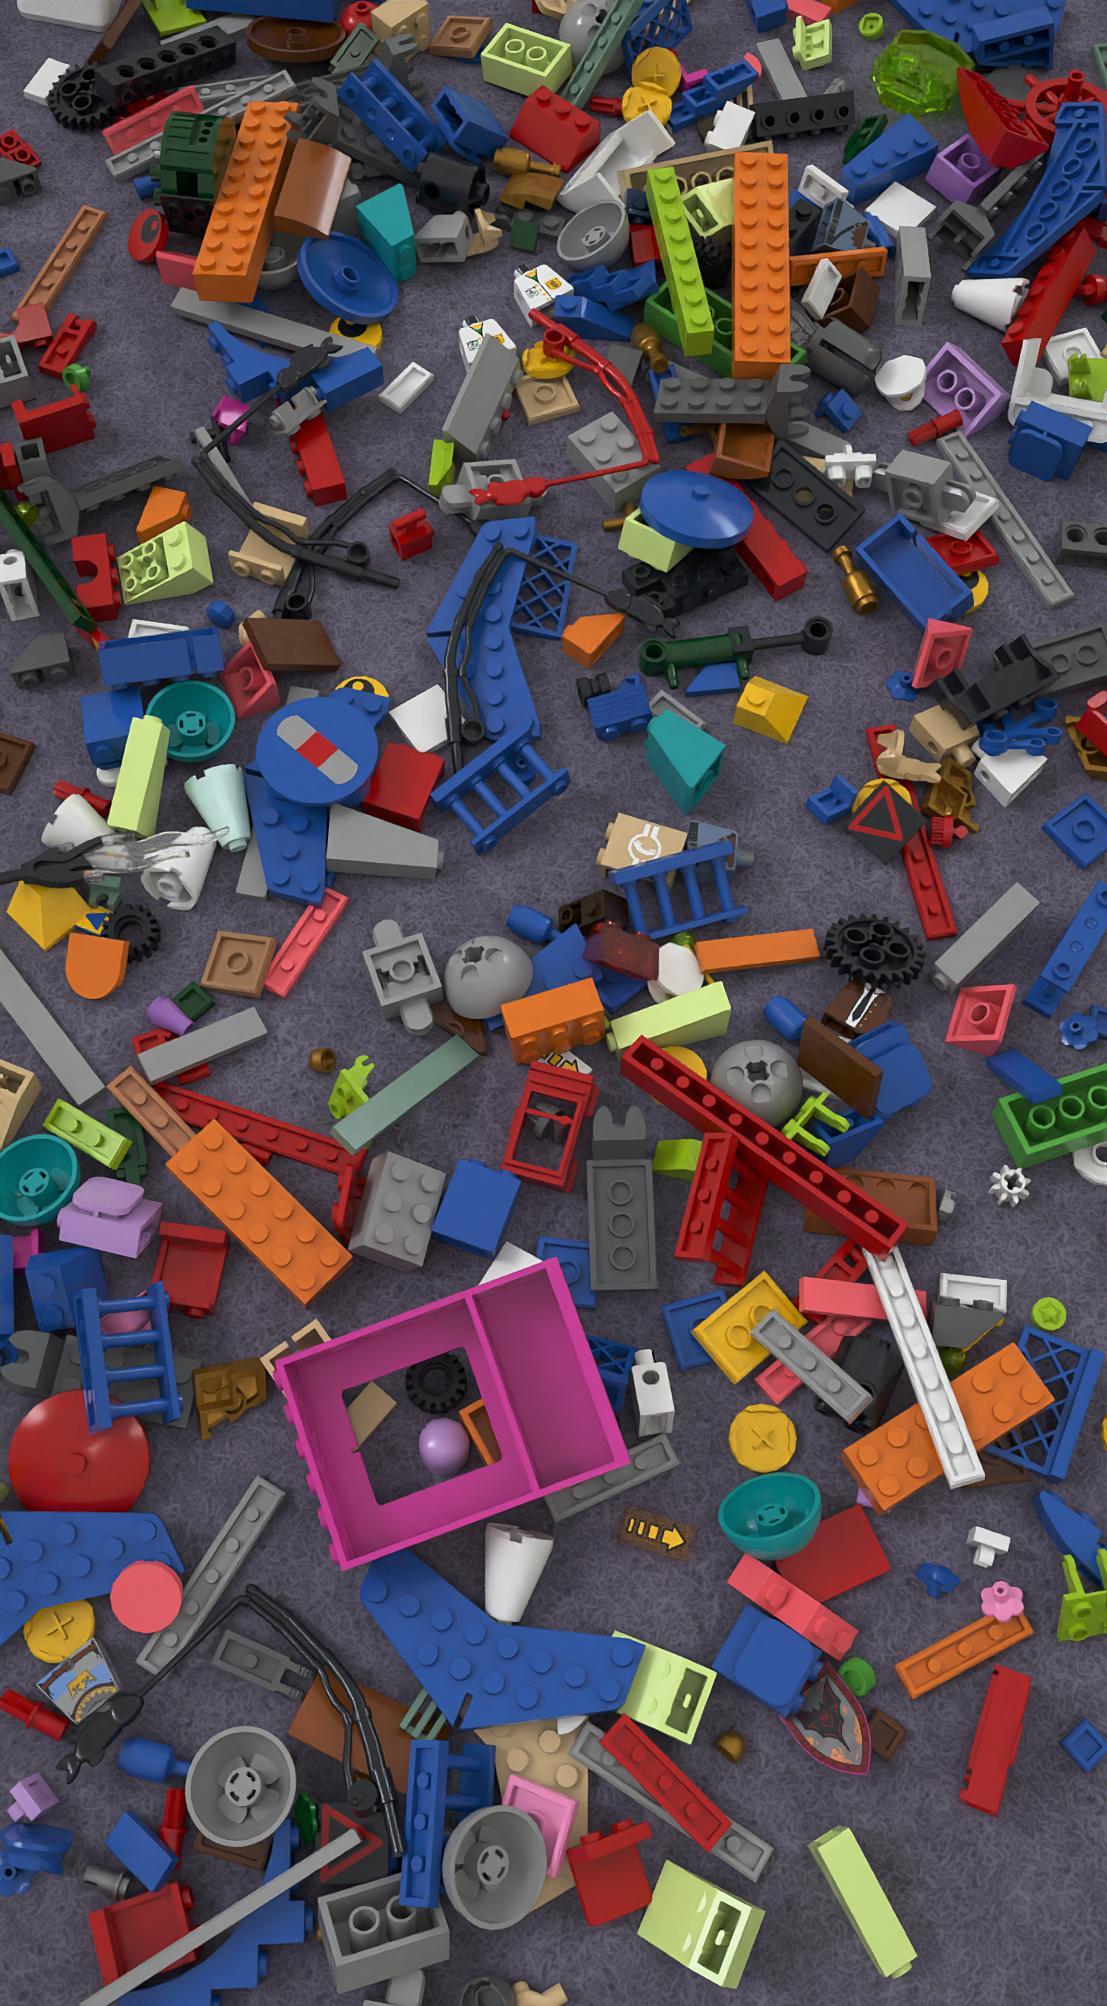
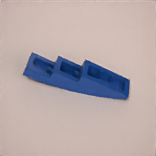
(713, 94)
(603, 286)

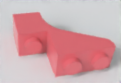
(793, 1607)

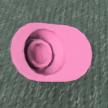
(126, 1321)

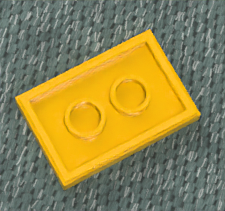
(727, 1331)

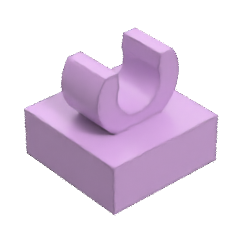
(32, 1798)

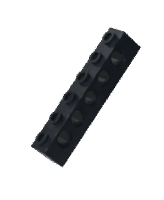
(165, 67)

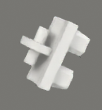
(850, 466)

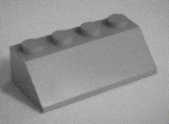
(482, 400)

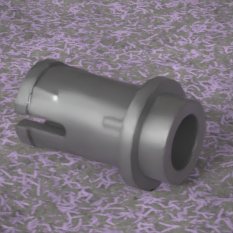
(108, 1881)

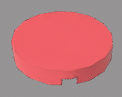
(147, 1596)

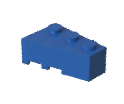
(1015, 40)

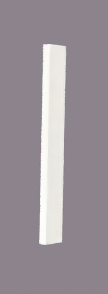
(925, 1370)

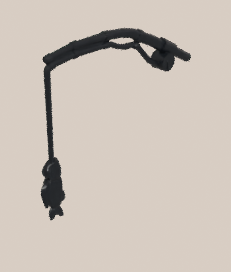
(302, 365)
(298, 604)
(471, 732)
(362, 1795)

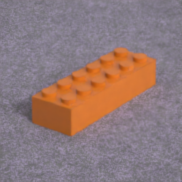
(259, 1214)
(901, 1454)

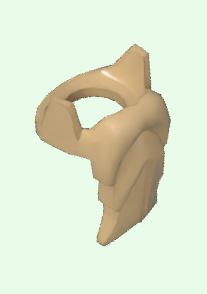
(487, 236)
(897, 766)

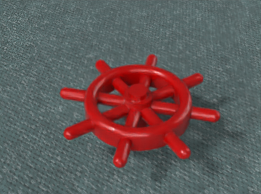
(1055, 93)

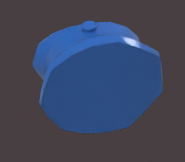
(36, 1846)

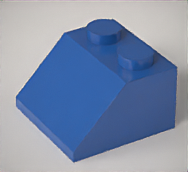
(55, 1280)

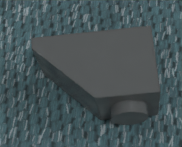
(628, 362)

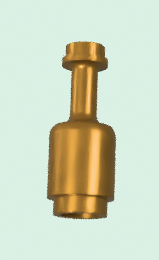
(515, 161)
(647, 340)
(856, 584)

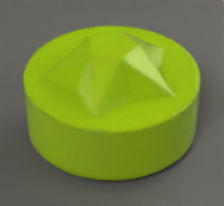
(871, 26)
(1048, 1314)

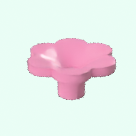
(1002, 1601)

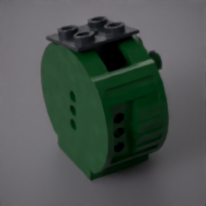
(192, 168)

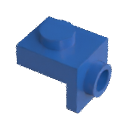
(839, 409)
(834, 801)

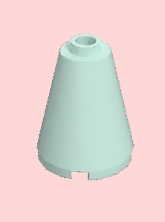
(222, 803)

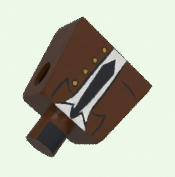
(857, 1009)

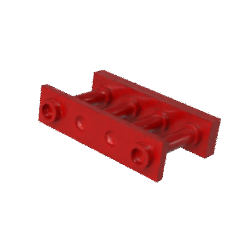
(705, 1206)

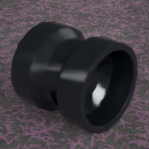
(591, 688)

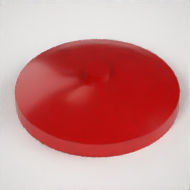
(66, 1469)

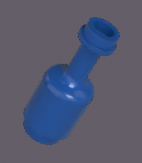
(531, 924)
(785, 1017)
(150, 1760)

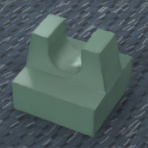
(111, 890)

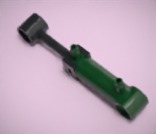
(726, 648)

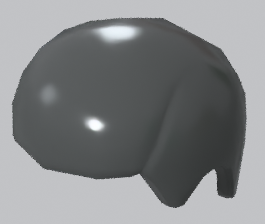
(487, 1991)

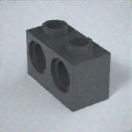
(1081, 545)

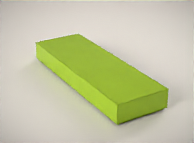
(87, 1134)

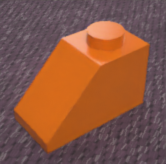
(162, 512)
(592, 637)

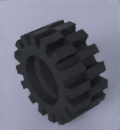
(717, 256)
(139, 917)
(445, 1400)

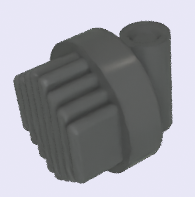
(545, 1127)

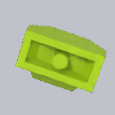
(442, 467)

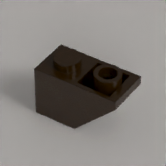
(594, 909)

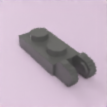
(550, 224)
(258, 1664)

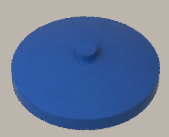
(347, 278)
(696, 509)

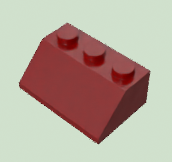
(555, 129)

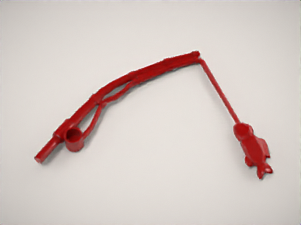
(554, 339)

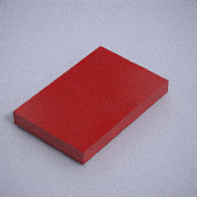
(837, 1557)

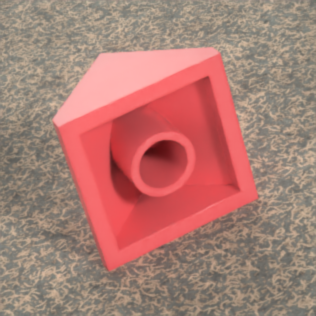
(176, 268)
(940, 651)
(249, 685)
(981, 1018)

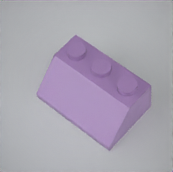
(961, 384)

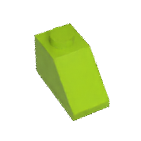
(677, 1158)

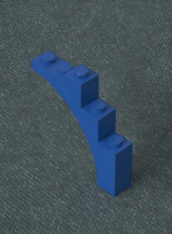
(255, 373)
(241, 1959)

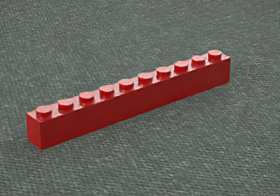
(765, 1149)

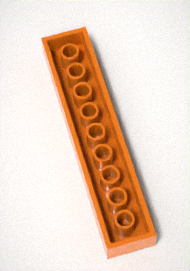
(245, 206)
(760, 265)

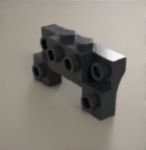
(689, 584)
(992, 696)

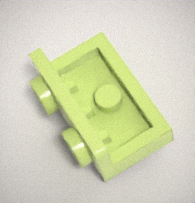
(812, 43)

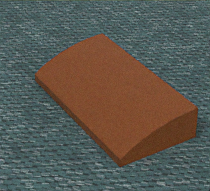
(312, 190)
(742, 450)
(905, 1195)
(323, 1728)

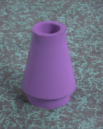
(169, 1016)

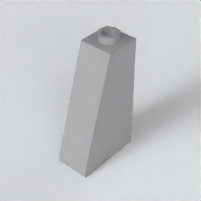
(911, 275)
(379, 848)
(984, 939)

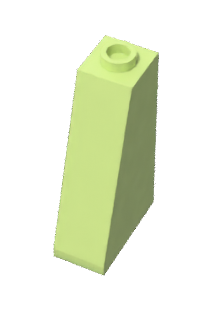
(140, 778)
(675, 1021)
(863, 1901)

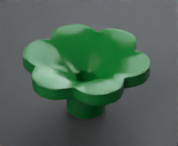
(306, 1817)

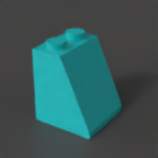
(388, 230)
(683, 758)

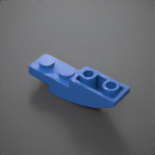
(1071, 1533)

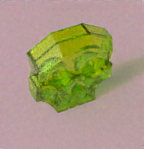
(919, 72)

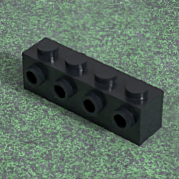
(803, 114)

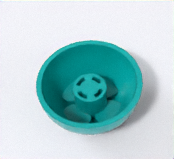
(197, 717)
(37, 1179)
(771, 1515)

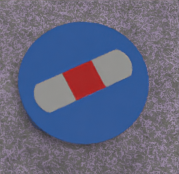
(318, 752)

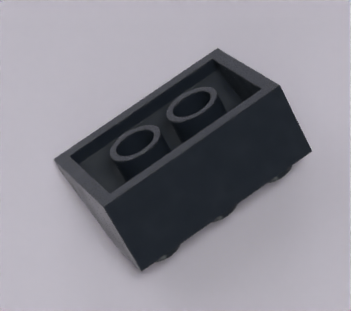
(802, 230)

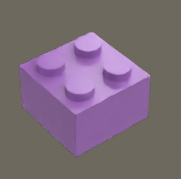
(963, 172)

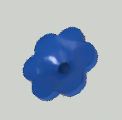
(902, 687)
(1083, 1035)
(937, 1579)
(17, 1882)

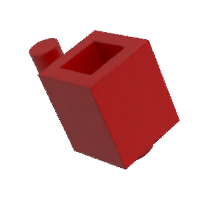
(411, 534)

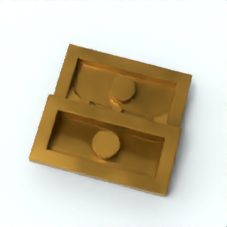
(532, 188)

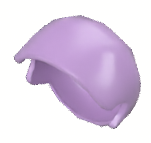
(444, 1446)

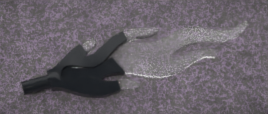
(110, 853)

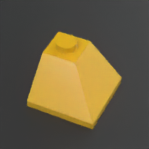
(769, 709)
(46, 912)

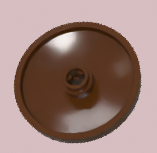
(294, 39)

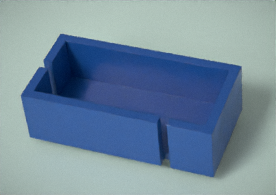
(913, 577)
(161, 657)

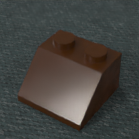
(853, 301)

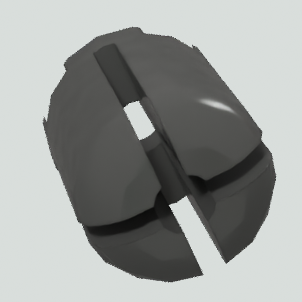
(852, 345)

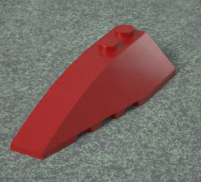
(995, 124)

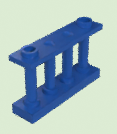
(392, 115)
(495, 760)
(686, 863)
(1070, 954)
(99, 1377)
(427, 1807)

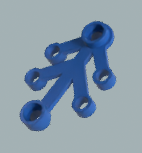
(998, 742)

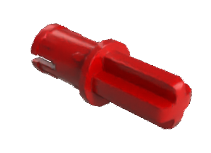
(606, 106)
(935, 428)
(64, 790)
(34, 1714)
(174, 1820)

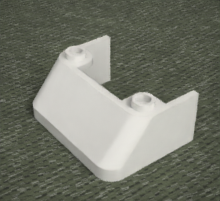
(82, 14)
(625, 148)
(1036, 385)

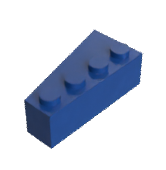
(894, 156)

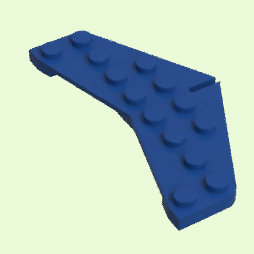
(955, 17)
(1067, 192)
(494, 662)
(293, 834)
(72, 1557)
(506, 1669)

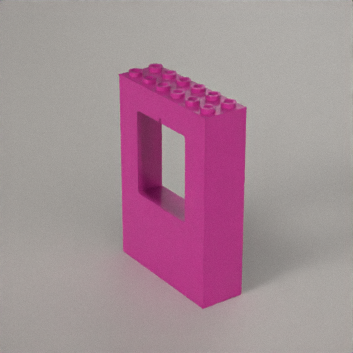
(534, 1385)

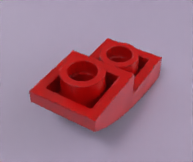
(16, 150)

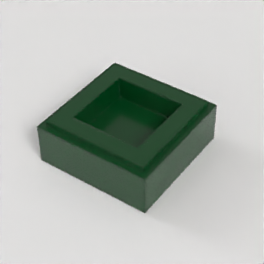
(524, 235)
(193, 1001)

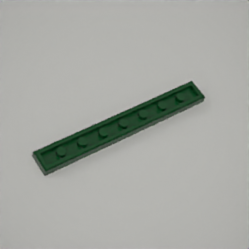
(44, 566)

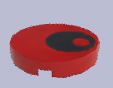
(148, 236)

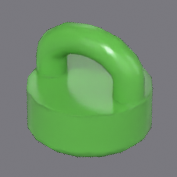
(76, 374)
(857, 1676)

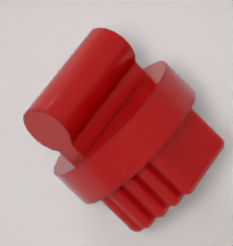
(1092, 290)
(942, 831)

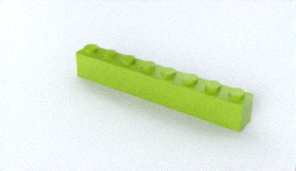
(679, 262)

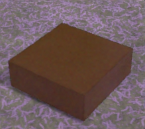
(885, 1734)

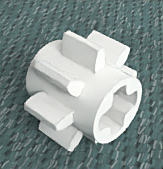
(1001, 1190)

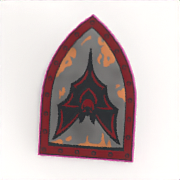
(832, 1724)

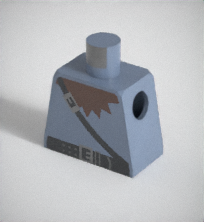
(841, 229)
(704, 834)

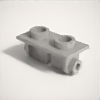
(306, 408)

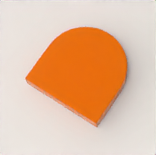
(95, 964)

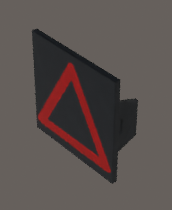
(884, 822)
(363, 1862)

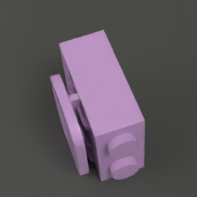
(110, 1217)

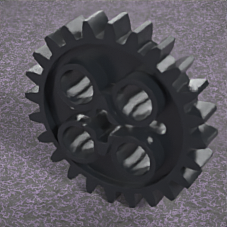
(75, 100)
(874, 951)

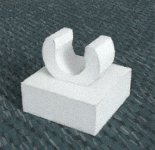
(987, 1544)

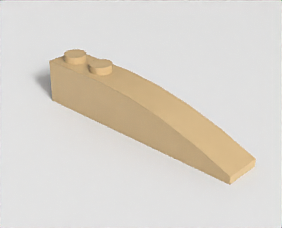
(691, 170)

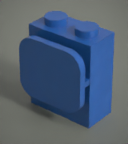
(468, 125)
(1046, 442)
(108, 723)
(904, 1074)
(477, 1208)
(768, 1662)

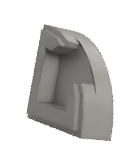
(946, 1205)

